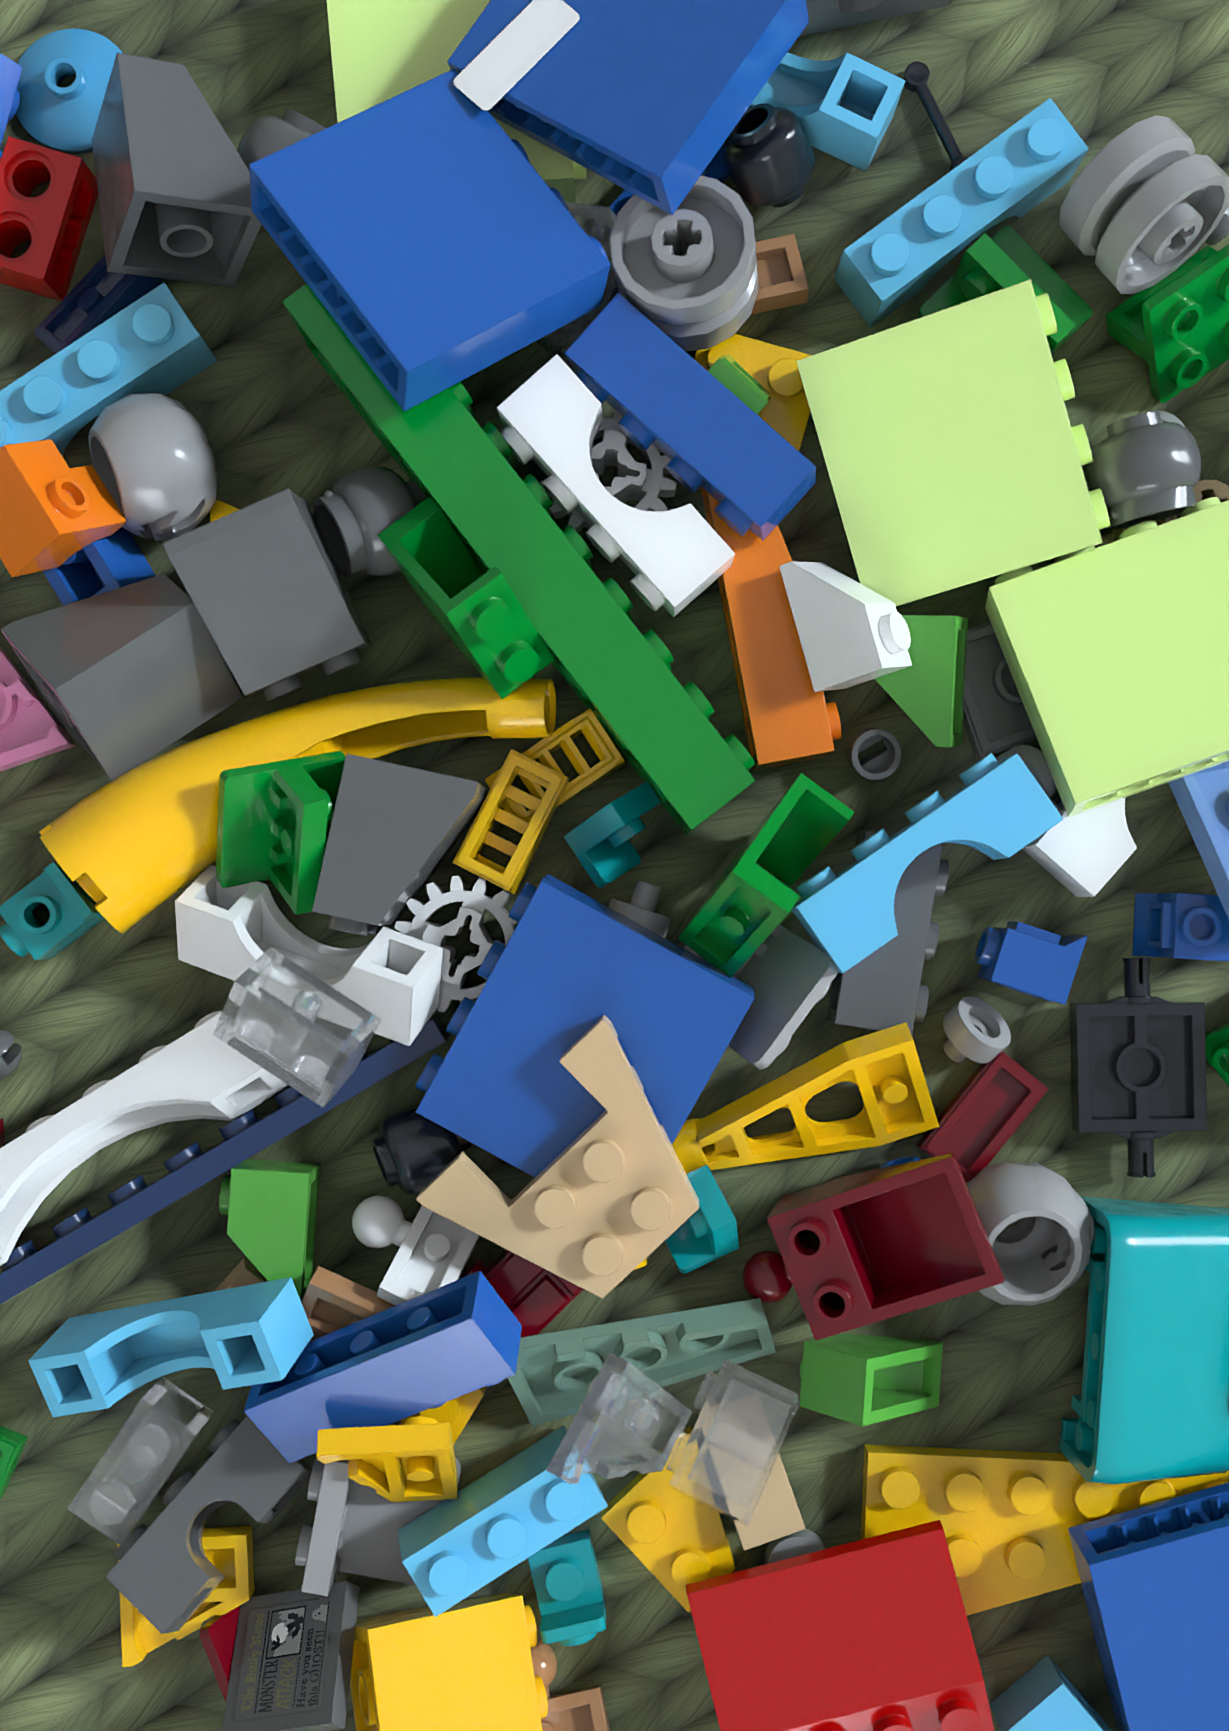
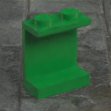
(470, 607)
(748, 899)

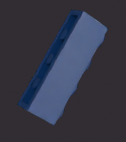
(691, 419)
(390, 1366)

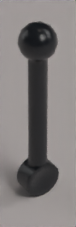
(916, 81)

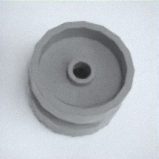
(1144, 204)
(689, 269)

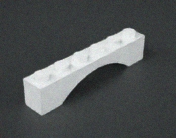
(170, 1083)

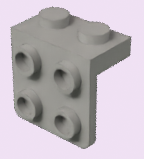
(786, 983)
(353, 1530)

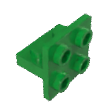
(1004, 262)
(1179, 323)
(278, 824)

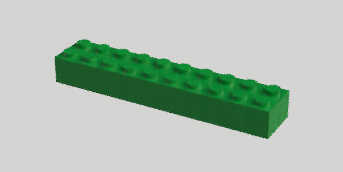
(581, 620)

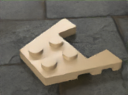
(600, 1199)

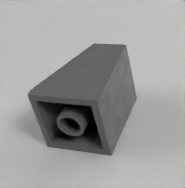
(169, 179)
(270, 595)
(126, 670)
(388, 840)

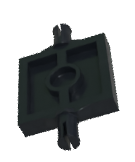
(1138, 1067)

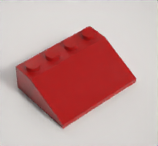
(843, 1640)

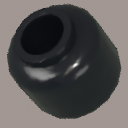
(768, 156)
(414, 1149)

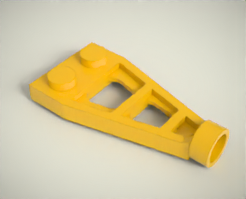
(880, 1065)

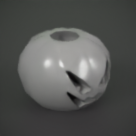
(154, 464)
(1048, 1243)

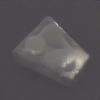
(620, 1426)

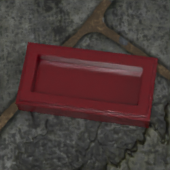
(984, 1114)

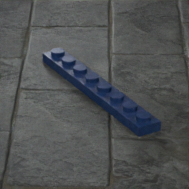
(195, 1167)

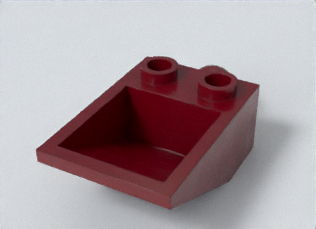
(885, 1246)

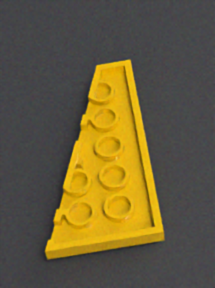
(1000, 1512)

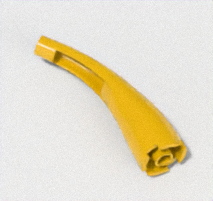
(160, 820)

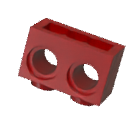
(52, 220)

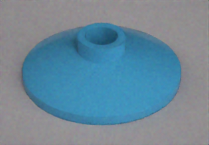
(64, 116)

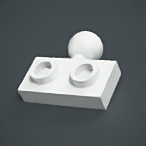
(429, 1252)

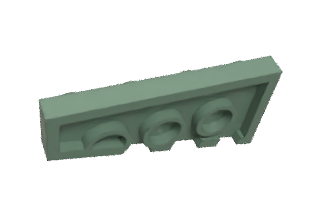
(668, 1348)

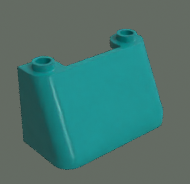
(1153, 1345)

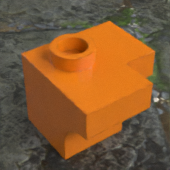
(49, 508)

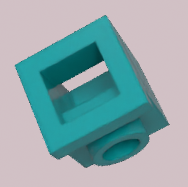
(70, 915)

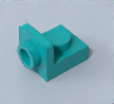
(604, 838)
(707, 1232)
(569, 1590)

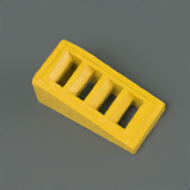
(598, 739)
(490, 811)

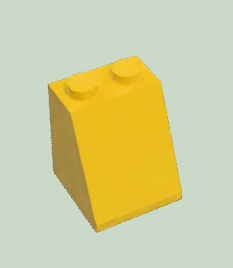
(449, 1670)

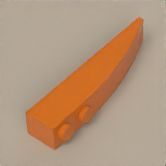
(776, 695)

